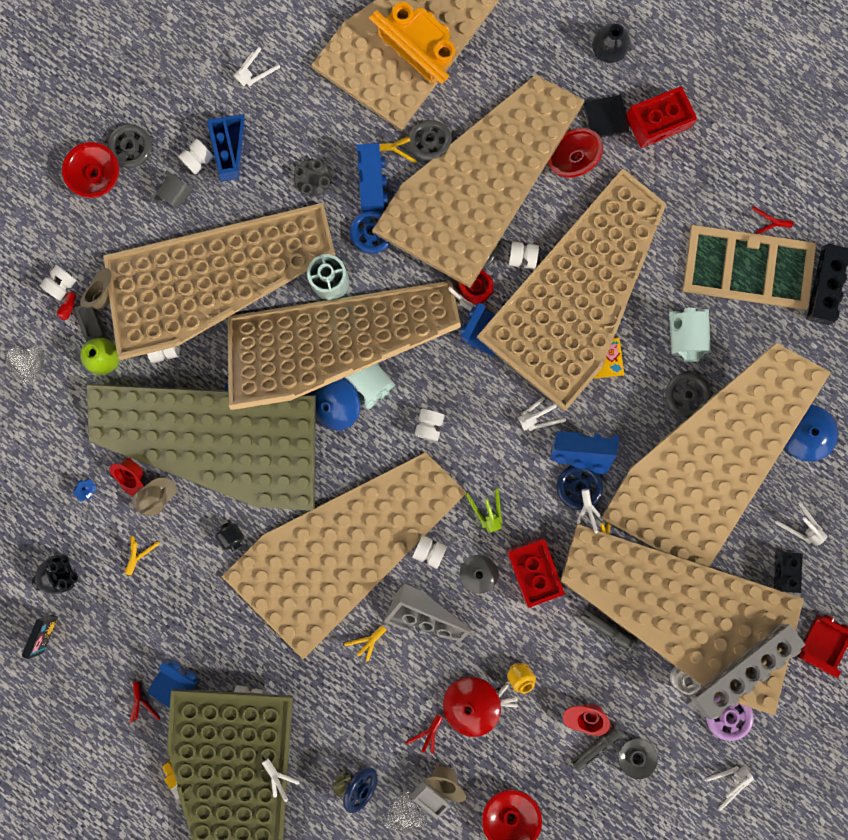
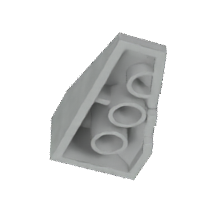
(418, 610)

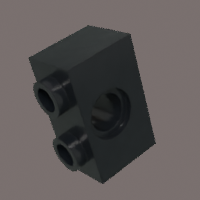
(788, 571)

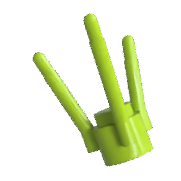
(491, 522)

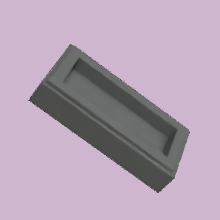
(89, 322)

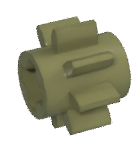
(341, 783)

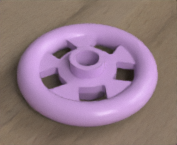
(735, 733)

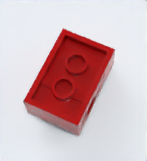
(661, 117)
(535, 572)

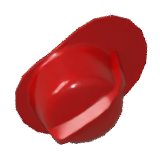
(128, 475)
(587, 719)

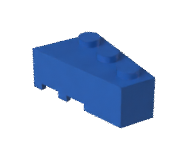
(227, 144)
(371, 178)
(584, 451)

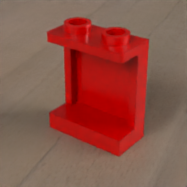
(825, 644)

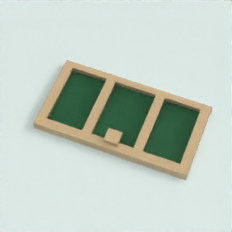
(749, 267)

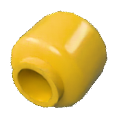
(521, 678)

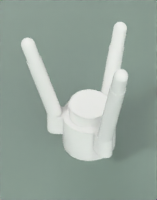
(243, 75)
(529, 419)
(814, 532)
(741, 777)

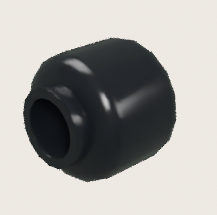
(229, 536)

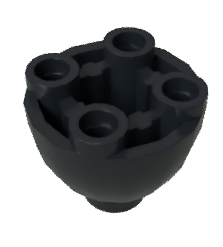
(611, 43)
(54, 575)

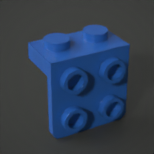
(477, 323)
(172, 677)

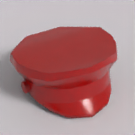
(480, 289)

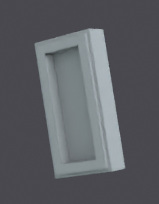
(430, 800)

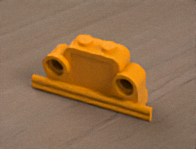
(417, 39)

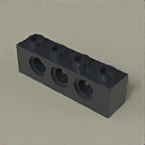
(817, 310)

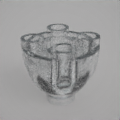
(26, 362)
(404, 814)

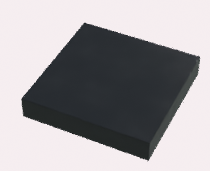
(606, 116)

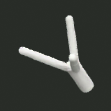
(463, 302)
(588, 506)
(506, 702)
(275, 781)

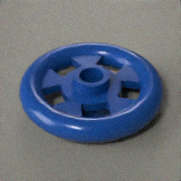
(356, 233)

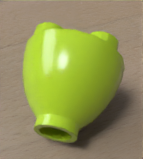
(105, 358)

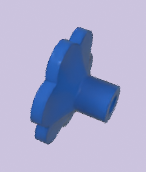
(84, 489)

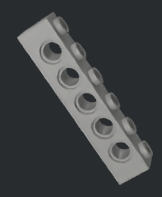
(736, 671)

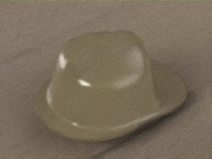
(97, 292)
(153, 496)
(446, 783)

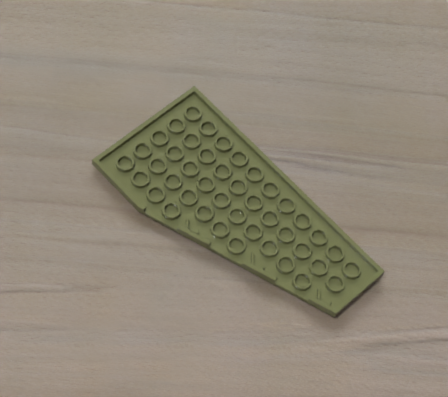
(245, 453)
(218, 759)

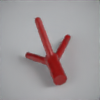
(775, 222)
(138, 698)
(431, 736)

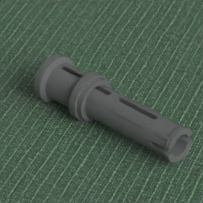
(616, 636)
(605, 742)

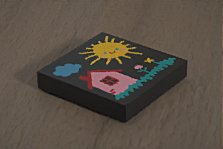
(39, 636)

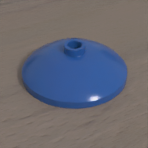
(342, 403)
(804, 444)

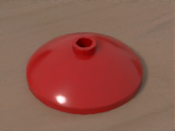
(579, 145)
(83, 162)
(477, 695)
(525, 824)

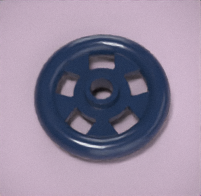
(563, 485)
(360, 790)

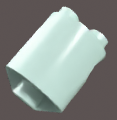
(328, 277)
(690, 333)
(371, 385)

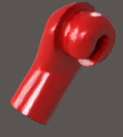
(66, 308)

